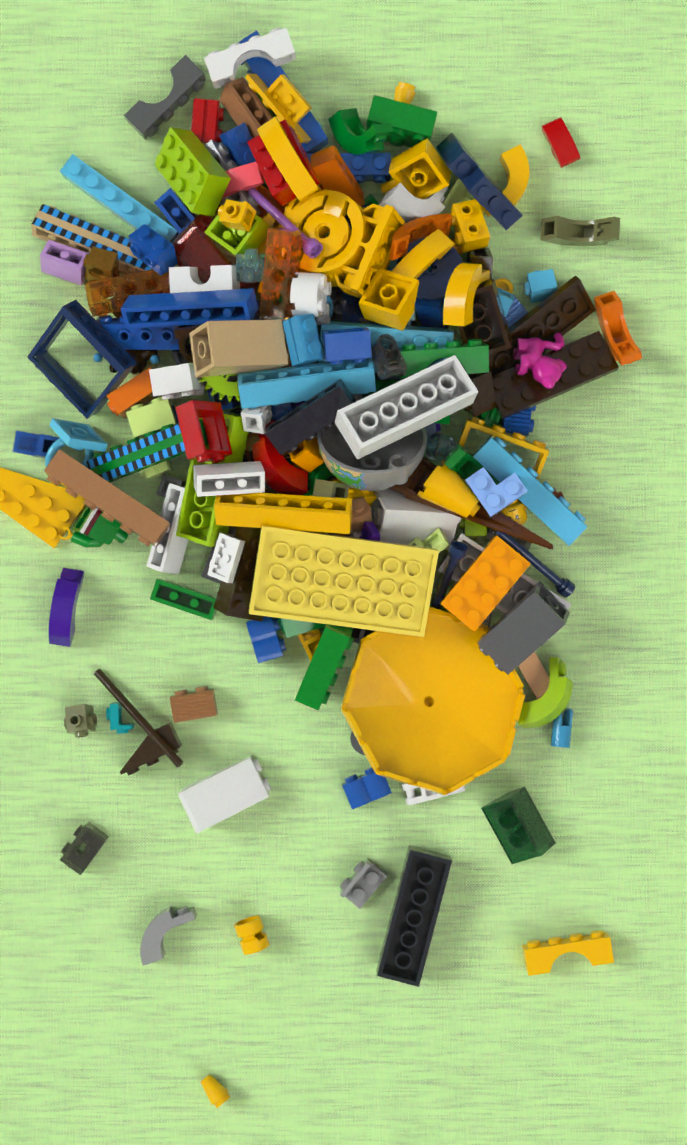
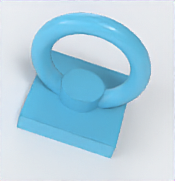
(77, 436)

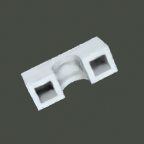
(187, 280)

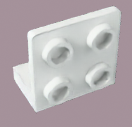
(226, 557)

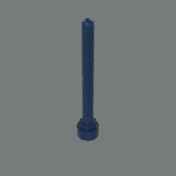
(456, 552)
(563, 586)

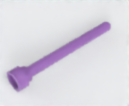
(310, 246)

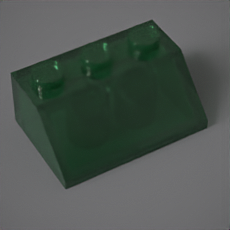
(518, 826)

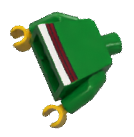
(94, 530)

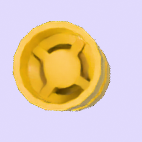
(251, 933)

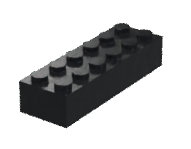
(414, 916)

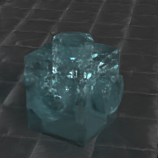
(250, 266)

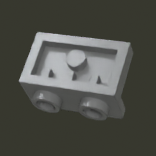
(362, 883)

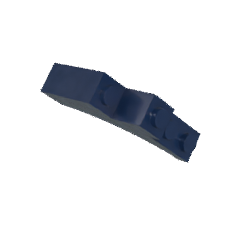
(477, 181)

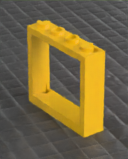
(516, 438)

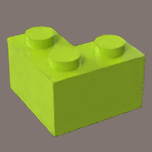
(236, 240)

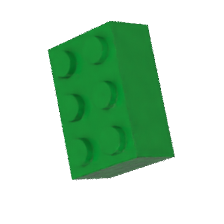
(409, 122)

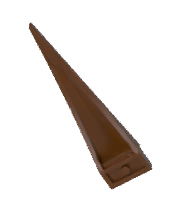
(498, 522)

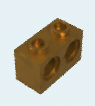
(100, 264)

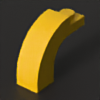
(517, 171)
(461, 293)

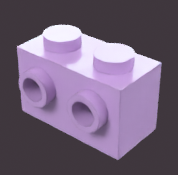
(63, 262)

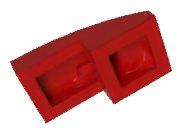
(561, 142)

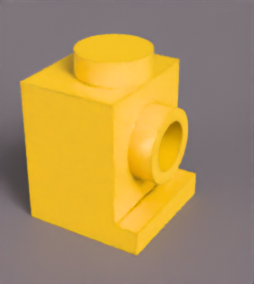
(237, 215)

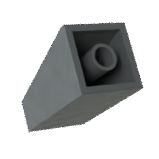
(523, 628)

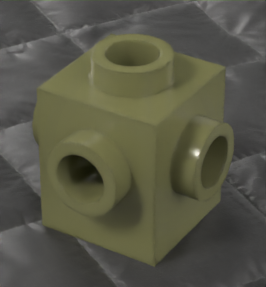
(80, 720)

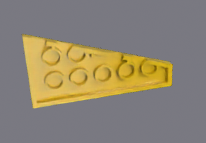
(38, 505)

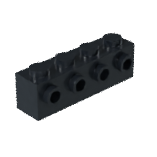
(309, 418)

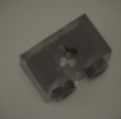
(78, 859)

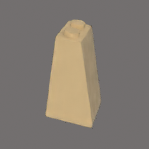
(238, 347)

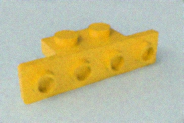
(283, 100)

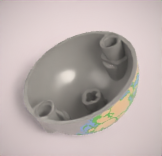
(376, 470)

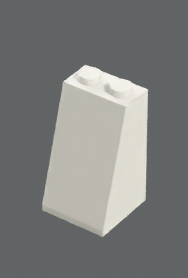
(403, 519)
(224, 793)

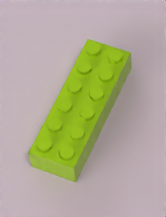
(198, 513)

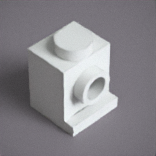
(256, 419)

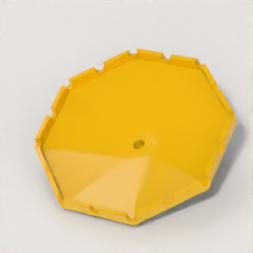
(432, 705)

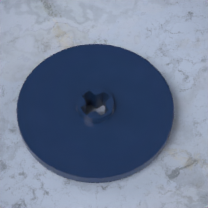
(434, 284)

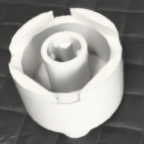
(310, 294)

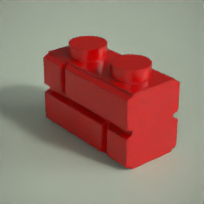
(206, 120)

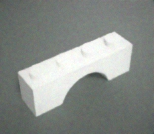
(273, 46)

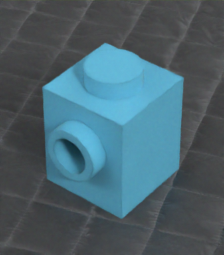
(540, 285)

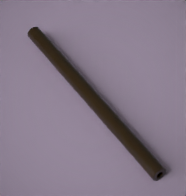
(142, 722)

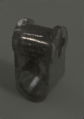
(387, 356)

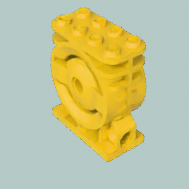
(346, 257)

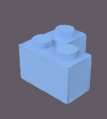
(493, 496)

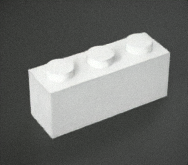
(229, 478)

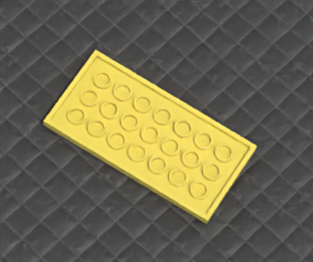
(343, 581)

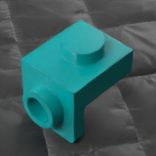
(114, 714)

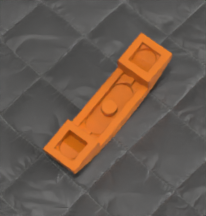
(416, 230)

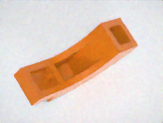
(614, 328)

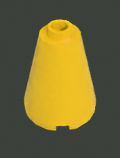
(450, 492)

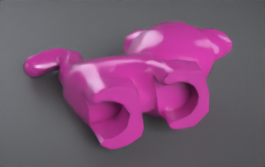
(544, 369)

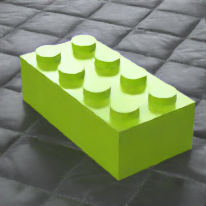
(192, 171)

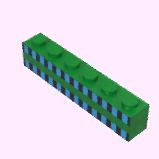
(140, 453)

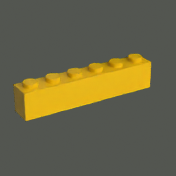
(285, 511)

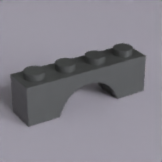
(149, 116)

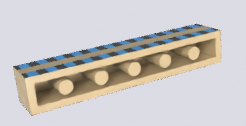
(81, 235)

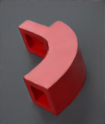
(278, 472)

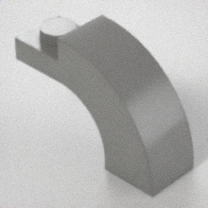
(152, 941)

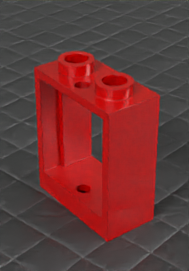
(215, 428)

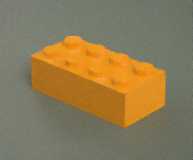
(484, 583)

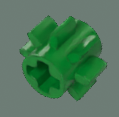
(490, 417)

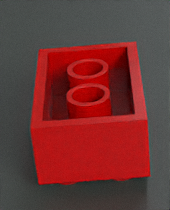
(275, 181)

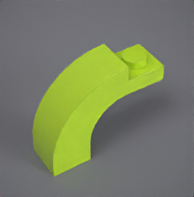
(552, 702)

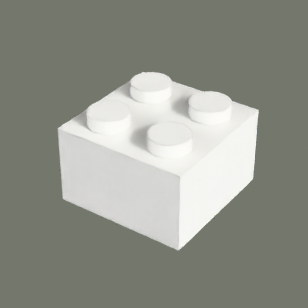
(176, 382)

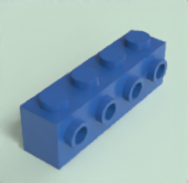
(367, 166)
(139, 338)

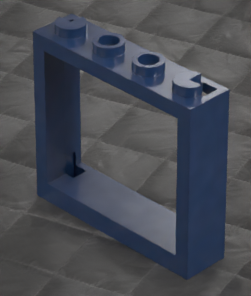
(99, 339)

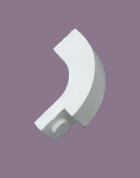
(411, 207)

